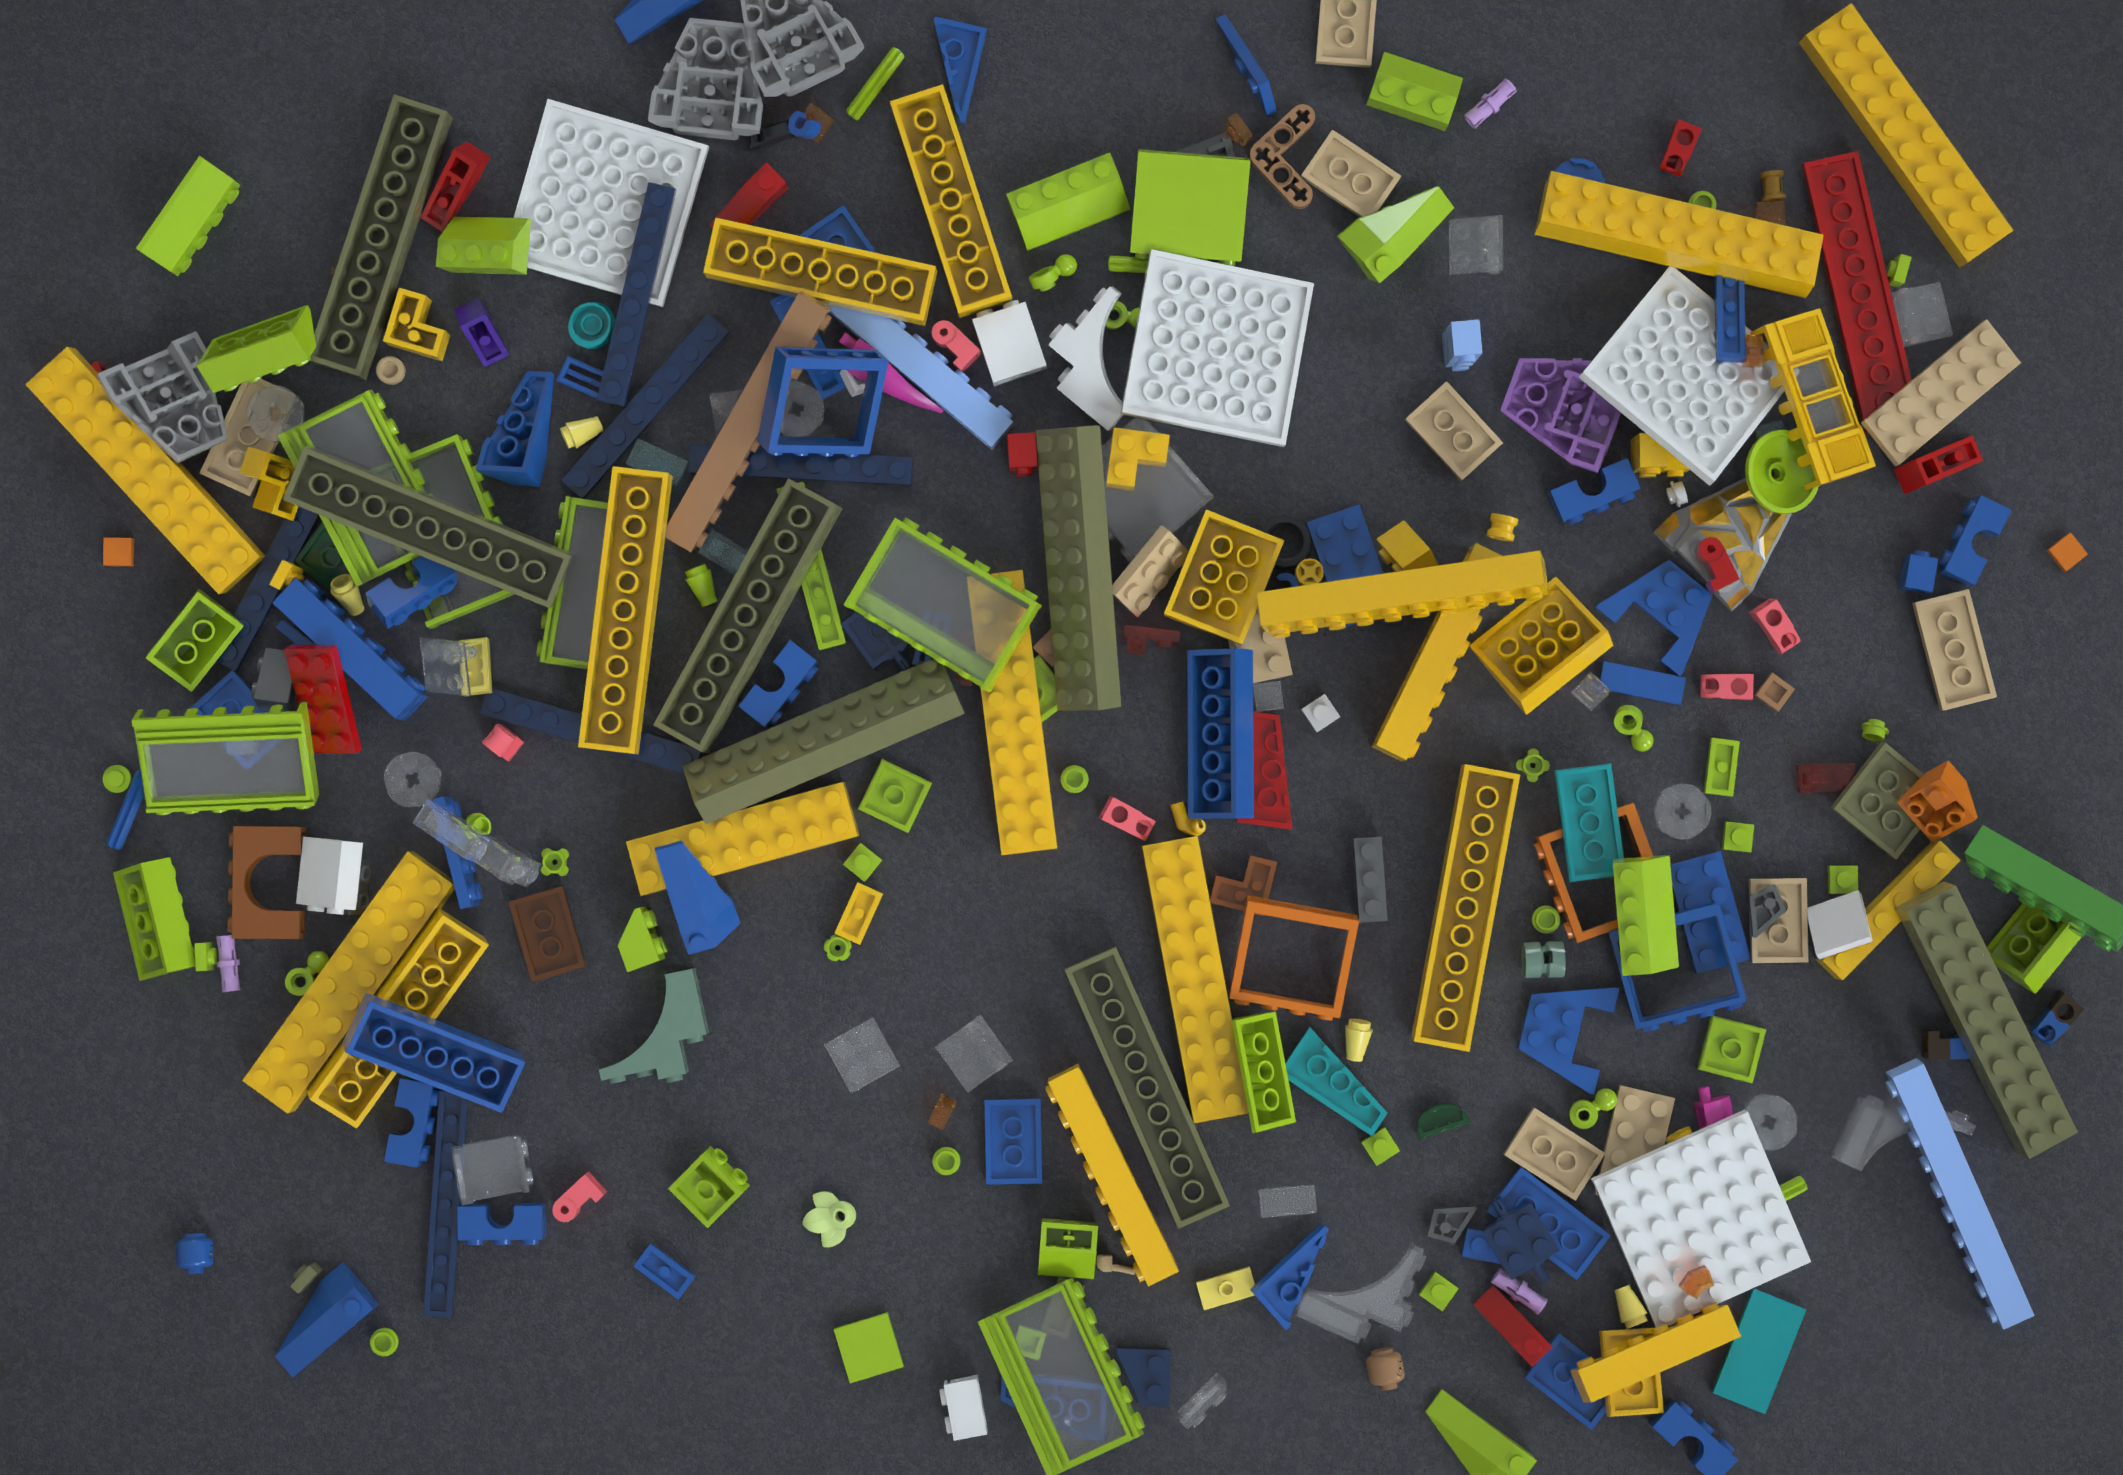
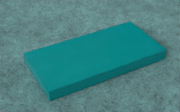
(1589, 821)
(1759, 1355)

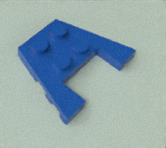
(1669, 599)
(1553, 1029)

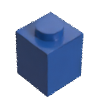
(1918, 572)

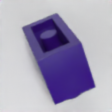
(481, 331)

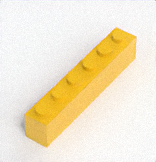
(1919, 876)
(1654, 1353)

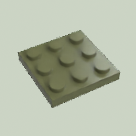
(1872, 799)

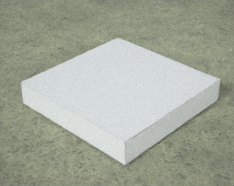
(1839, 924)

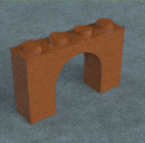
(248, 916)

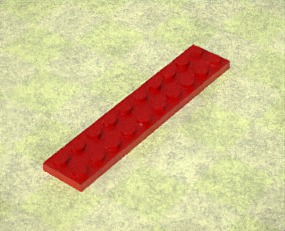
(1857, 279)

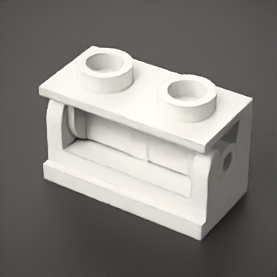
(964, 1407)

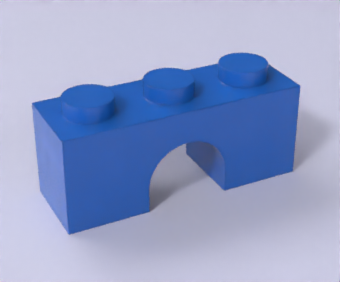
(1617, 483)
(1961, 561)
(396, 604)
(767, 706)
(411, 1147)
(476, 1224)
(1676, 1423)

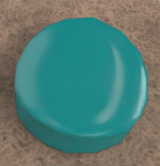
(591, 325)

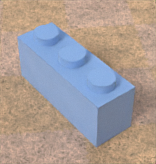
(1462, 344)

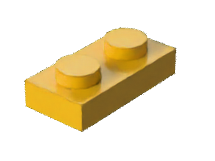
(286, 574)
(858, 913)

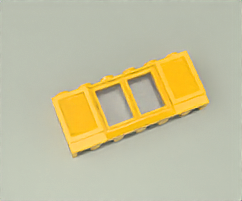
(1816, 397)

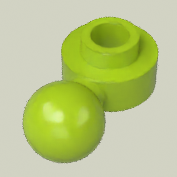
(1045, 278)
(1124, 316)
(1641, 739)
(315, 962)
(1604, 1100)

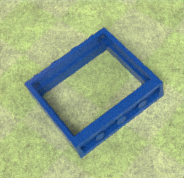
(821, 358)
(1703, 1008)

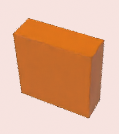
(118, 552)
(2067, 552)

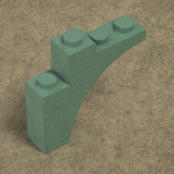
(664, 1050)

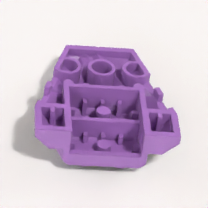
(1561, 409)

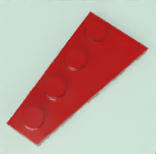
(1270, 780)

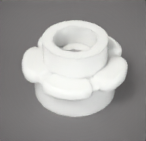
(1677, 493)

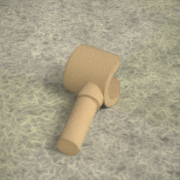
(1104, 1263)

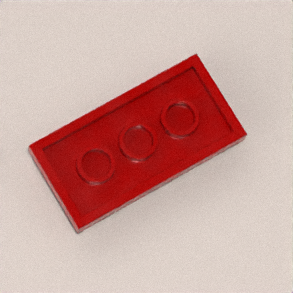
(322, 684)

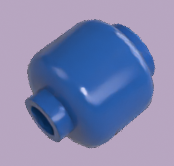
(194, 1253)

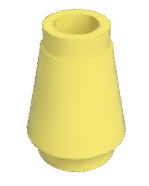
(580, 431)
(347, 594)
(1357, 1038)
(1629, 1307)

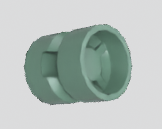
(1533, 959)

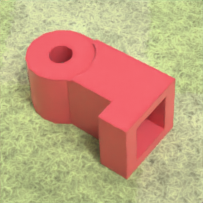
(951, 338)
(1775, 625)
(1727, 686)
(503, 742)
(1126, 818)
(569, 1204)

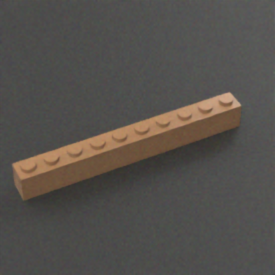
(741, 429)

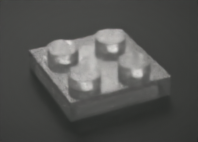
(862, 1055)
(1210, 1394)

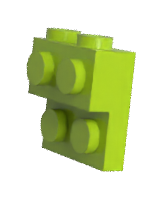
(709, 1186)

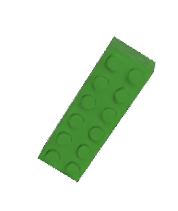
(2047, 888)

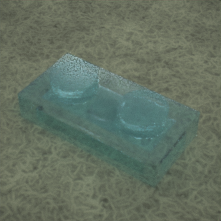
(648, 457)
(723, 551)

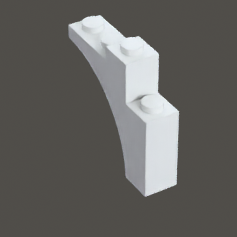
(1083, 348)

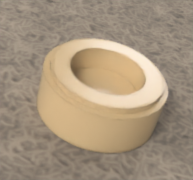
(390, 370)

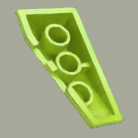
(1391, 235)
(1476, 1441)

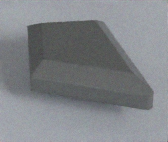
(1764, 909)
(1449, 1223)

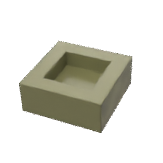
(305, 1277)

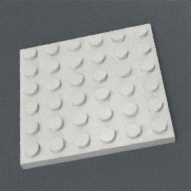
(590, 191)
(1217, 348)
(1668, 381)
(1700, 1205)

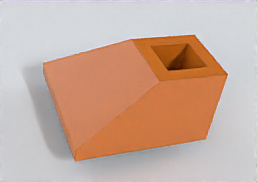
(1939, 802)

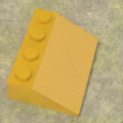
(1223, 577)
(1542, 646)

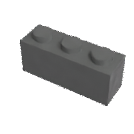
(1369, 879)

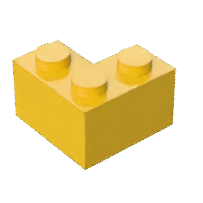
(408, 328)
(1134, 448)
(1651, 458)
(275, 477)
(1405, 549)

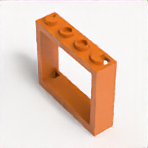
(1554, 877)
(1303, 914)

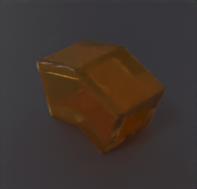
(1754, 351)
(942, 1112)
(1696, 1281)

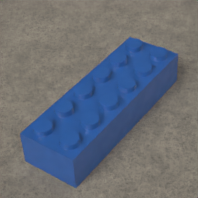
(359, 656)
(1220, 734)
(433, 1052)

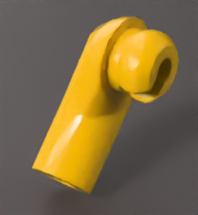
(1189, 826)

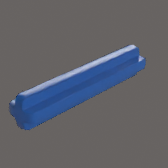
(127, 813)

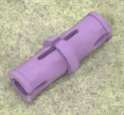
(1490, 103)
(228, 963)
(1519, 1291)

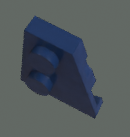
(1148, 1373)

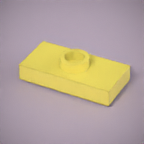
(480, 667)
(1226, 1288)

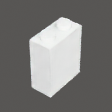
(1009, 342)
(329, 874)

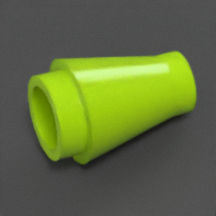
(701, 584)

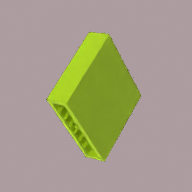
(1190, 205)

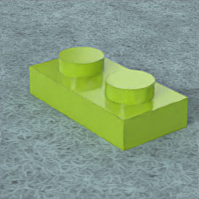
(1721, 767)

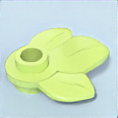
(825, 1218)

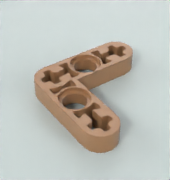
(1275, 151)

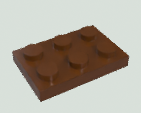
(547, 934)

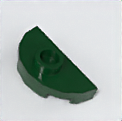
(1440, 1118)

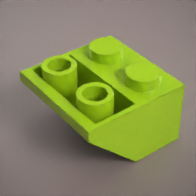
(640, 942)
(1068, 1248)

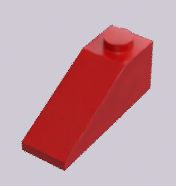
(454, 185)
(754, 197)
(1938, 464)
(1512, 1325)

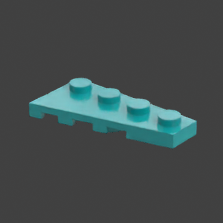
(1327, 1079)

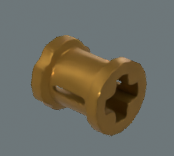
(1772, 186)

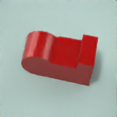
(1679, 147)
(1717, 562)

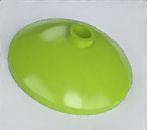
(1785, 490)

